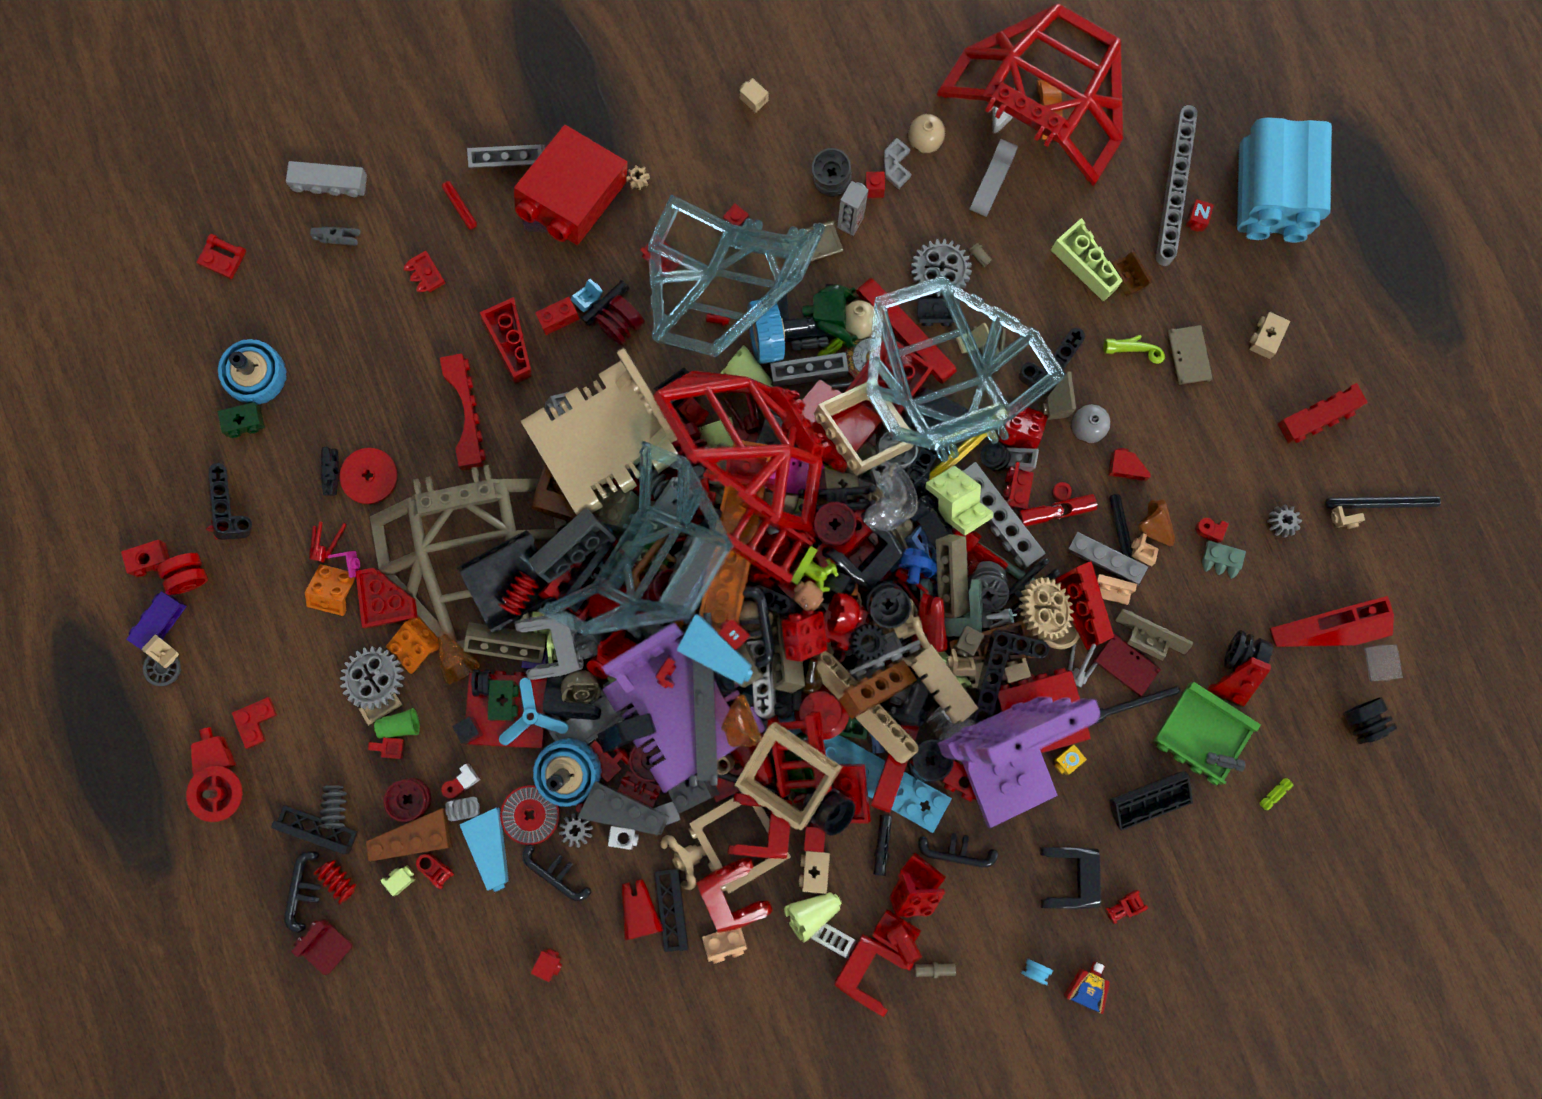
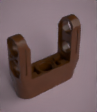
(551, 502)

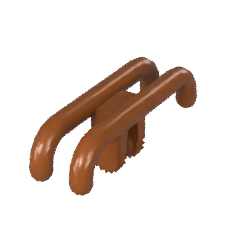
(650, 557)

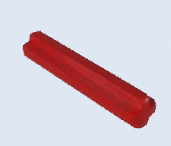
(459, 205)

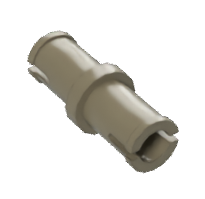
(934, 970)

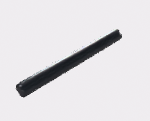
(1384, 502)

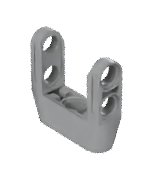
(564, 643)

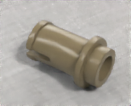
(980, 255)

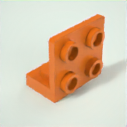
(329, 590)
(413, 644)

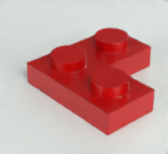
(248, 720)

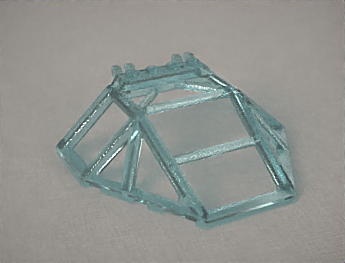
(794, 247)
(976, 421)
(631, 544)

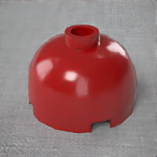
(844, 613)

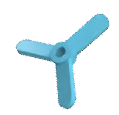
(539, 719)

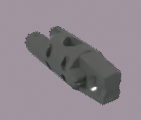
(335, 235)

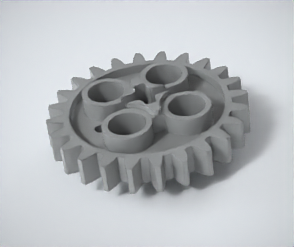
(942, 253)
(356, 687)

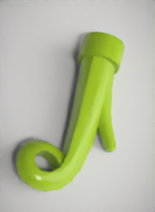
(1130, 345)

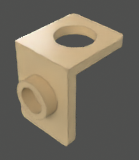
(980, 335)

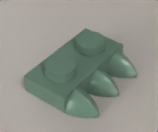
(1223, 557)

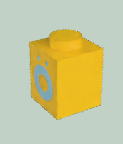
(1069, 760)

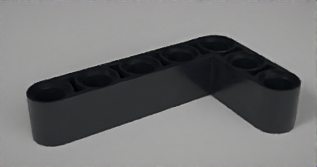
(998, 668)

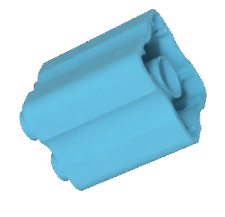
(1284, 178)

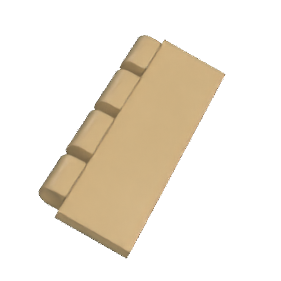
(943, 680)

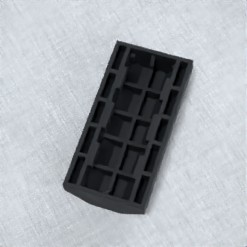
(1152, 800)

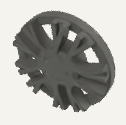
(161, 671)

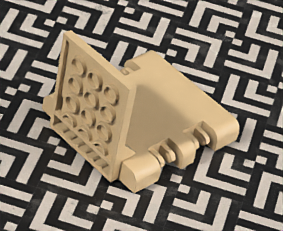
(600, 435)

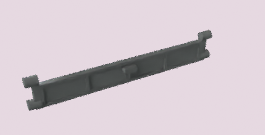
(704, 720)

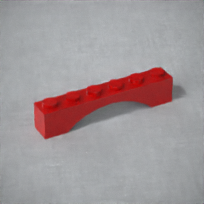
(468, 449)

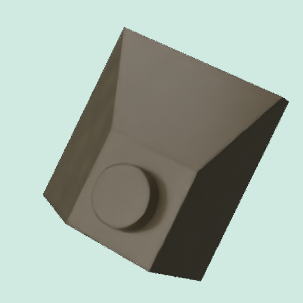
(1061, 400)

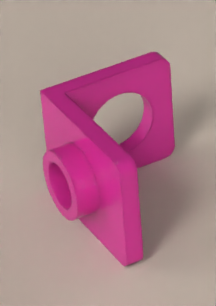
(352, 562)

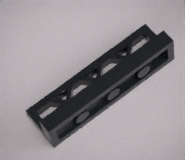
(585, 572)
(309, 835)
(679, 910)

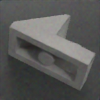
(1025, 456)

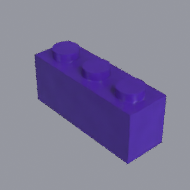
(156, 620)

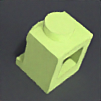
(398, 880)

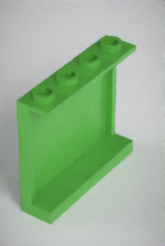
(1204, 725)

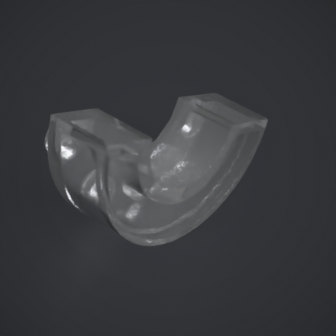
(899, 500)

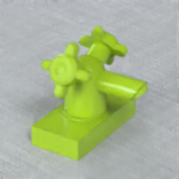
(814, 571)

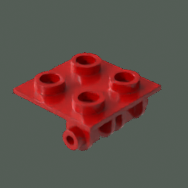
(640, 790)

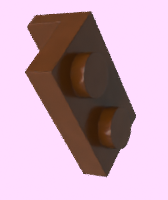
(1132, 273)

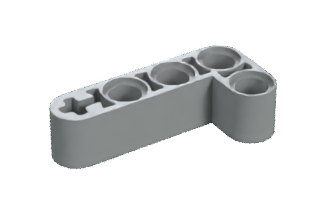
(994, 177)

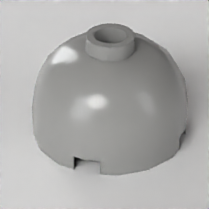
(1091, 423)

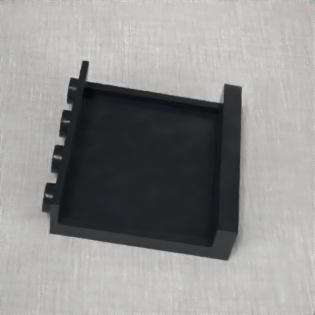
(492, 574)

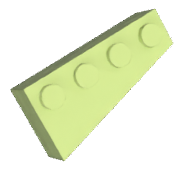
(1084, 257)

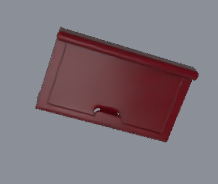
(1123, 664)

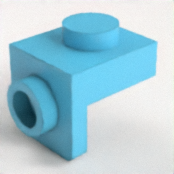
(587, 296)

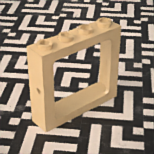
(841, 402)
(764, 797)
(697, 832)

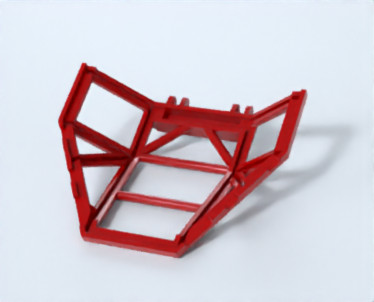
(1031, 112)
(787, 407)

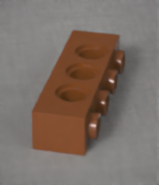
(877, 689)

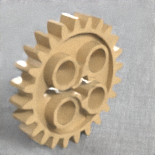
(1043, 621)

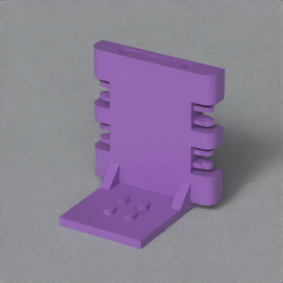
(670, 707)
(1006, 757)

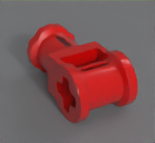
(1128, 906)

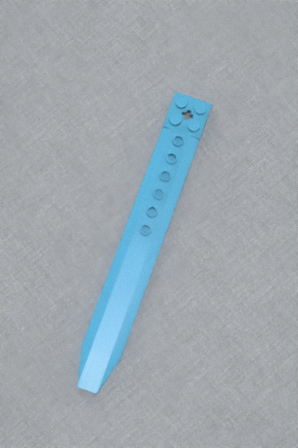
(910, 792)

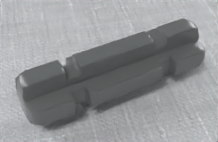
(810, 343)
(1225, 761)

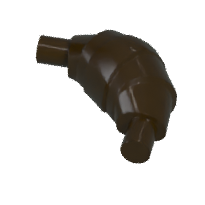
(813, 679)

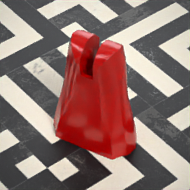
(932, 619)
(639, 912)

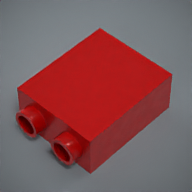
(569, 185)

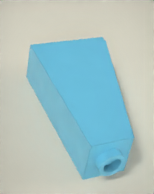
(710, 649)
(487, 847)

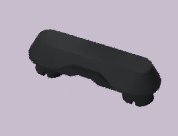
(784, 704)

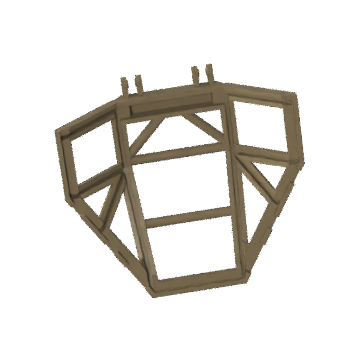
(446, 501)

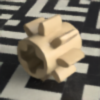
(638, 183)

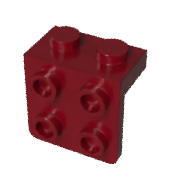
(322, 946)

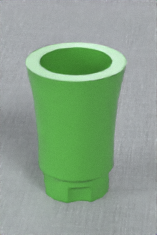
(398, 724)

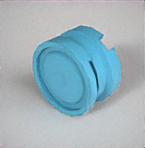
(1037, 971)

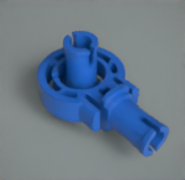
(917, 562)

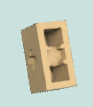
(1268, 345)
(819, 883)

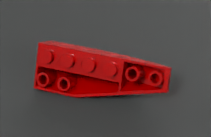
(1339, 627)

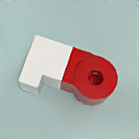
(460, 784)

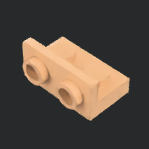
(1115, 589)
(724, 944)

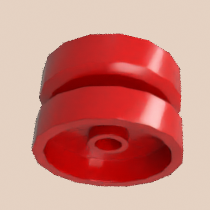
(182, 573)

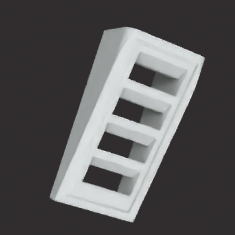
(837, 933)

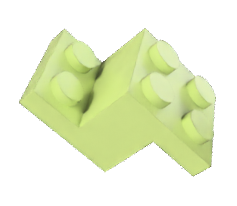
(959, 500)

